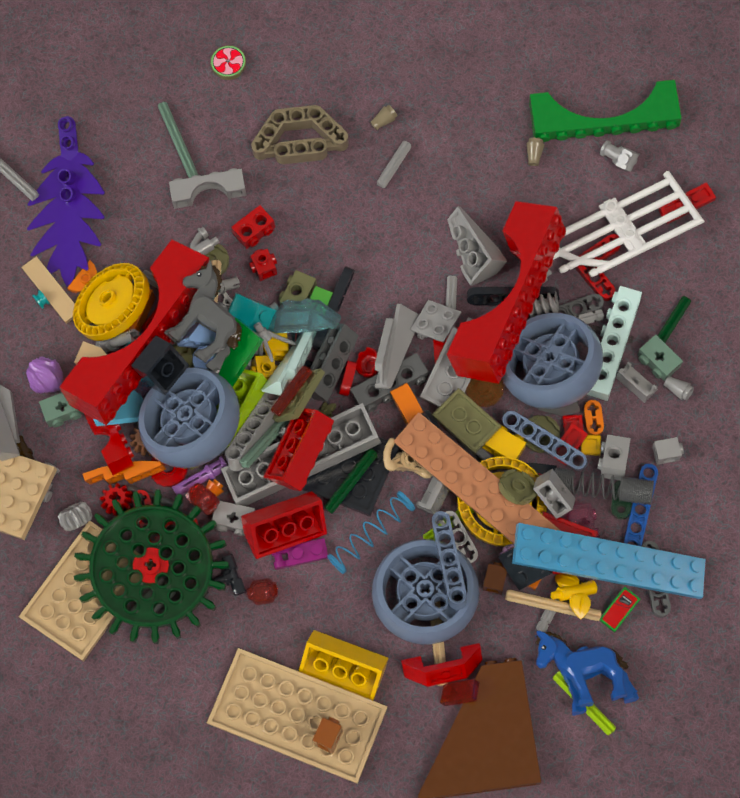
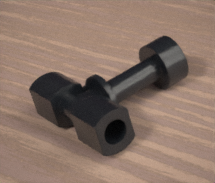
(231, 576)

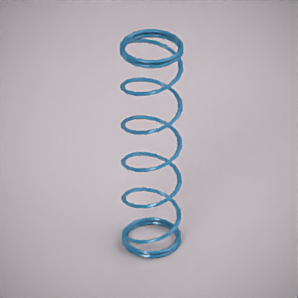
(340, 566)

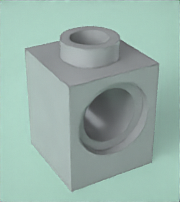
(667, 450)

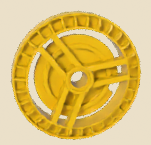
(111, 301)
(464, 510)

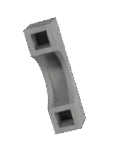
(185, 190)

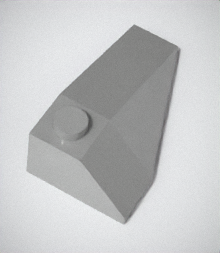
(479, 254)

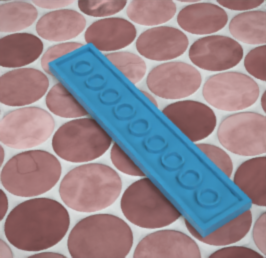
(608, 561)

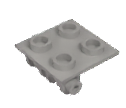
(435, 321)

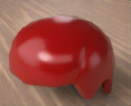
(366, 362)

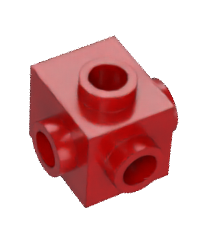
(263, 264)

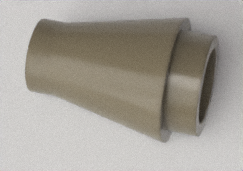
(384, 117)
(534, 150)

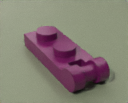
(301, 554)

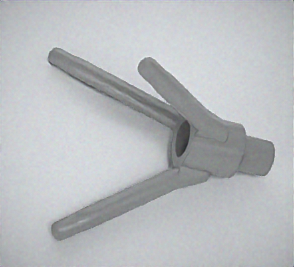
(267, 335)

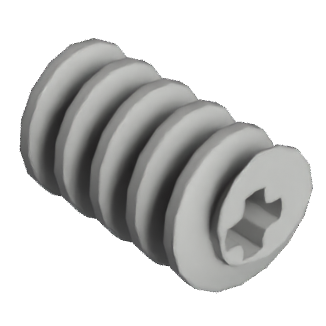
(545, 305)

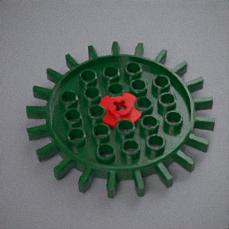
(144, 614)

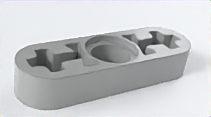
(470, 547)

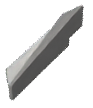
(394, 345)
(8, 426)

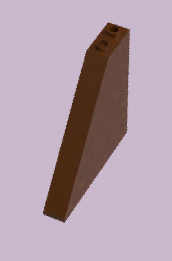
(490, 739)

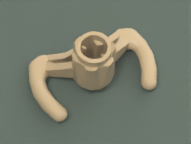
(402, 461)

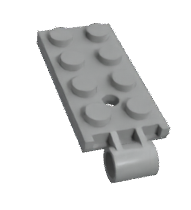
(443, 379)

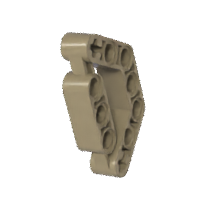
(272, 148)

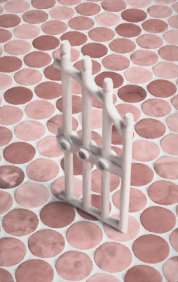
(626, 230)

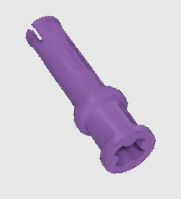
(209, 472)

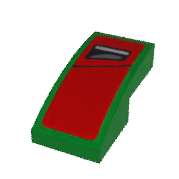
(619, 609)

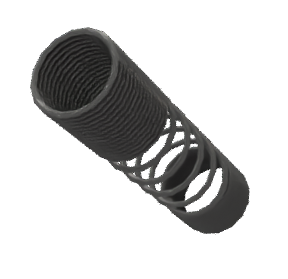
(630, 489)

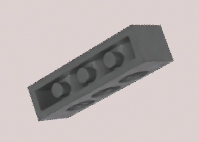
(332, 359)
(411, 365)

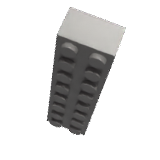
(349, 436)

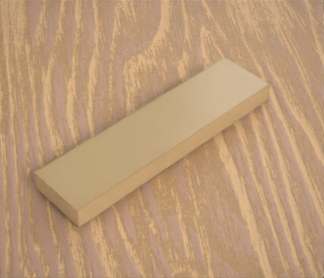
(50, 288)

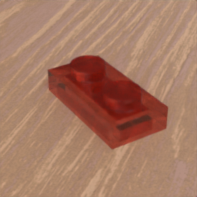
(460, 692)

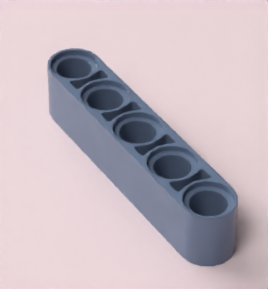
(538, 433)
(449, 569)

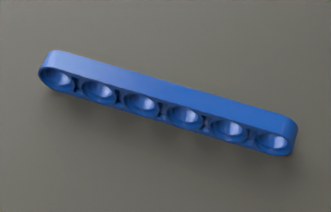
(642, 519)

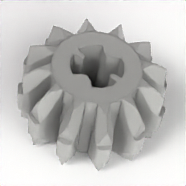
(75, 516)

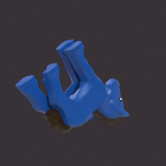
(583, 665)

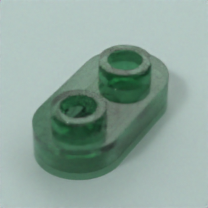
(616, 504)

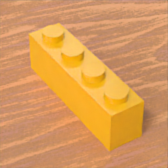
(505, 444)

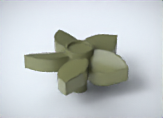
(327, 409)

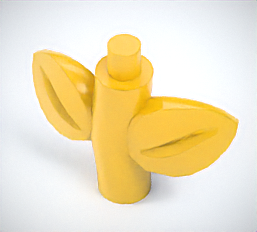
(576, 593)

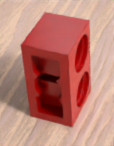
(250, 224)

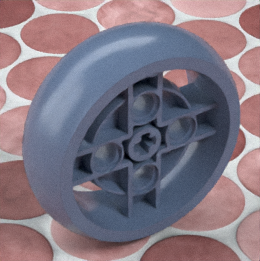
(553, 362)
(190, 419)
(400, 617)

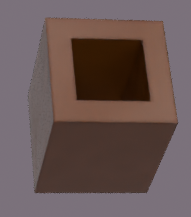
(495, 578)

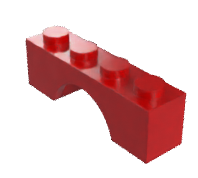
(115, 453)

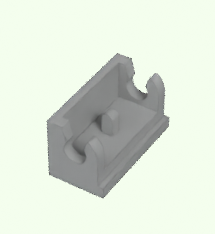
(636, 382)
(433, 497)

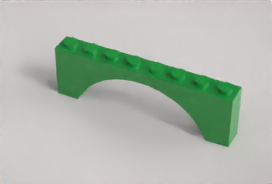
(556, 122)

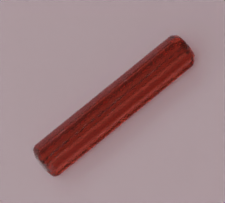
(291, 390)

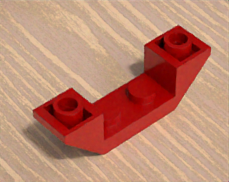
(445, 671)

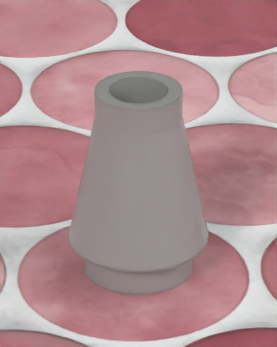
(680, 388)

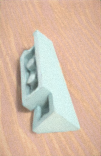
(290, 364)

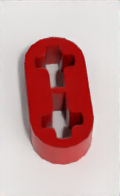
(347, 378)

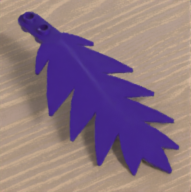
(68, 207)

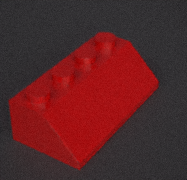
(299, 449)
(284, 524)

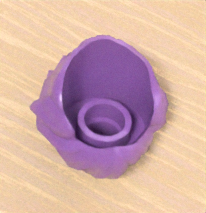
(44, 375)

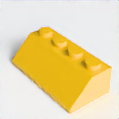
(343, 664)

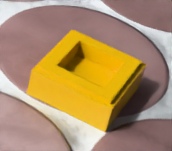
(591, 445)

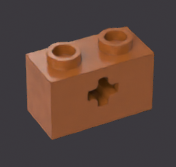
(328, 734)

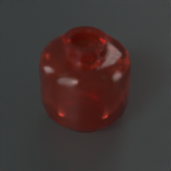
(262, 591)

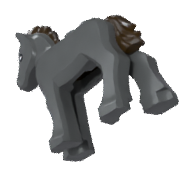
(210, 315)

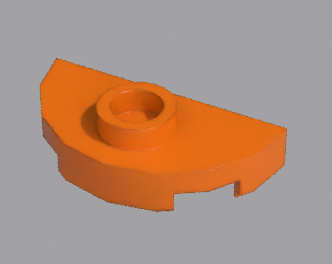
(82, 278)

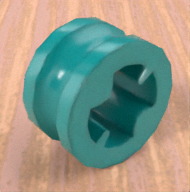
(40, 299)

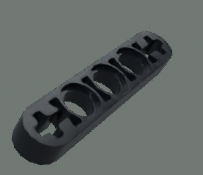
(503, 292)
(335, 302)

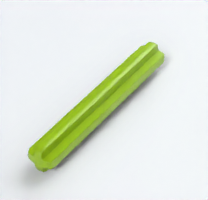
(592, 711)

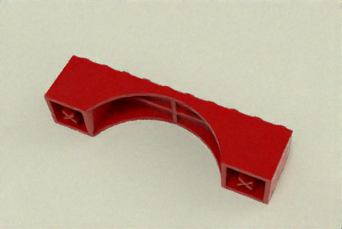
(487, 343)
(104, 382)

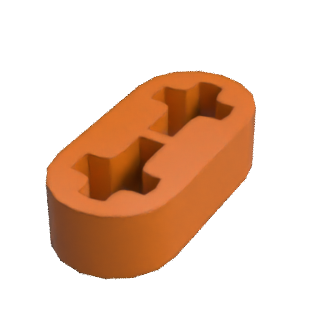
(589, 418)

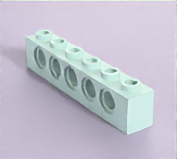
(630, 299)

